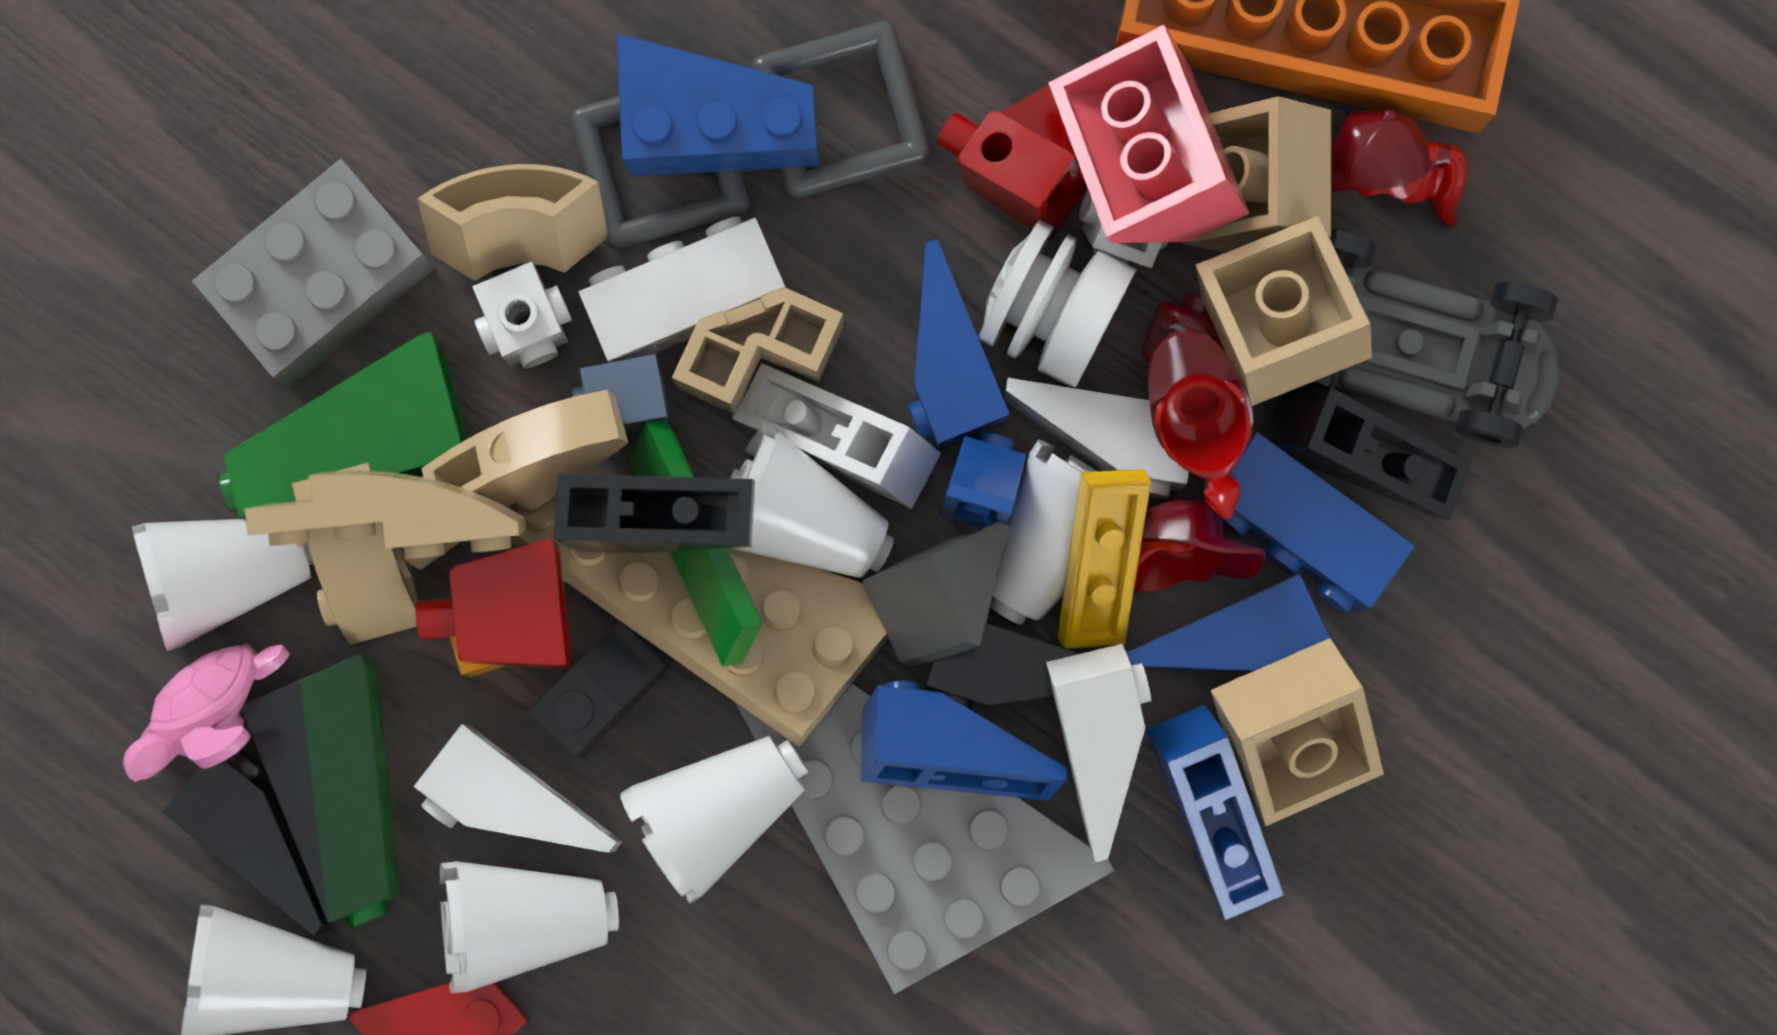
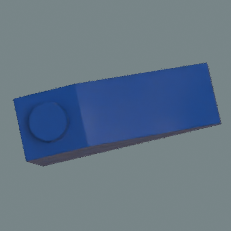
(952, 375)
(984, 480)
(1241, 635)
(942, 745)
(1215, 810)

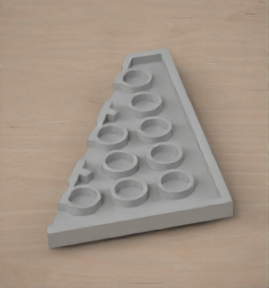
(925, 865)

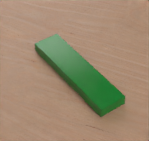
(707, 574)

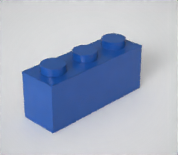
(1314, 528)

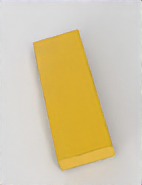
(1103, 558)

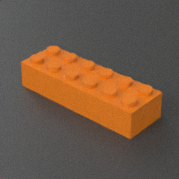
(1405, 56)

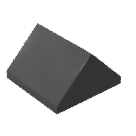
(939, 596)

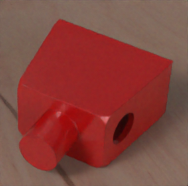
(1014, 168)
(504, 609)

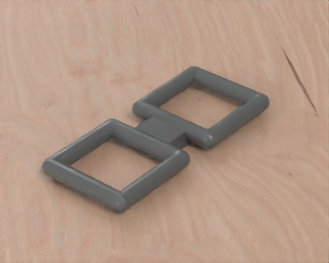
(797, 180)

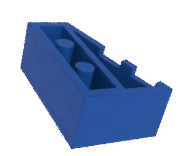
(709, 114)

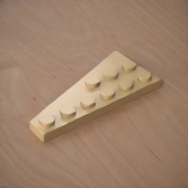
(806, 655)

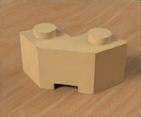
(777, 328)

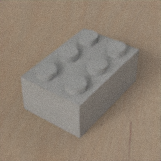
(313, 275)

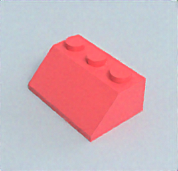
(1148, 144)

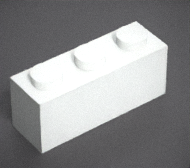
(664, 299)

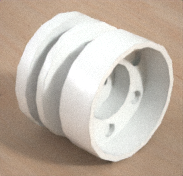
(1055, 303)

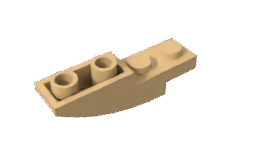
(526, 453)
(412, 509)

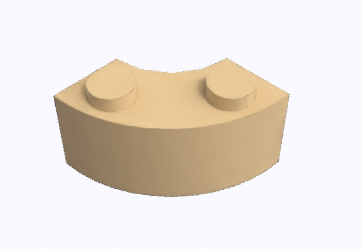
(513, 218)
(362, 583)

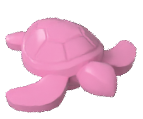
(201, 709)

